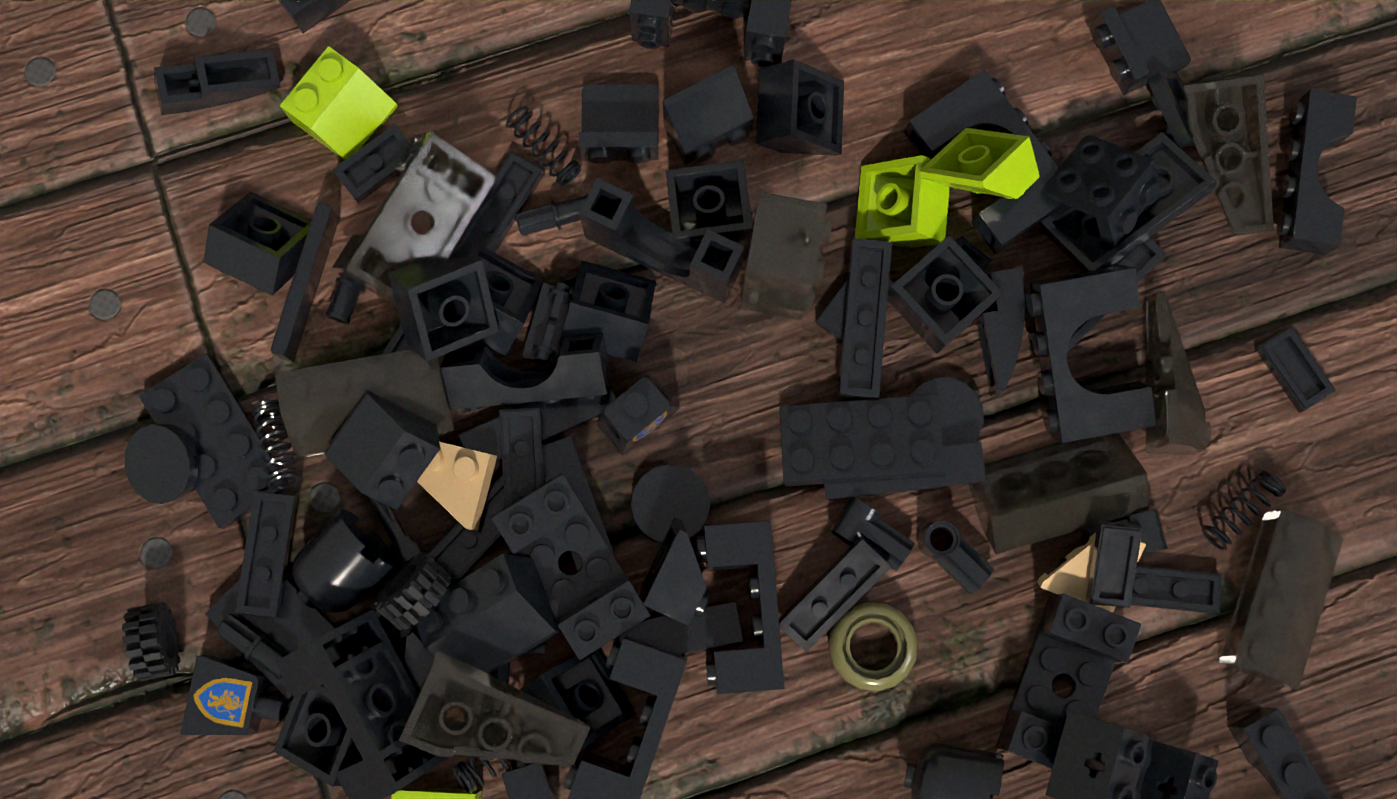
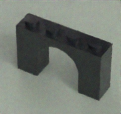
(983, 106)
(616, 224)
(1058, 310)

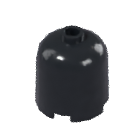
(340, 564)
(954, 773)

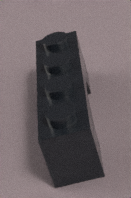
(1310, 217)
(479, 379)
(1277, 755)

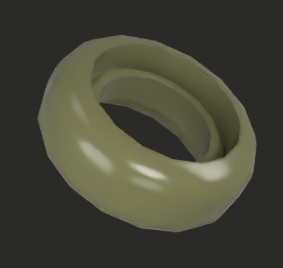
(905, 646)

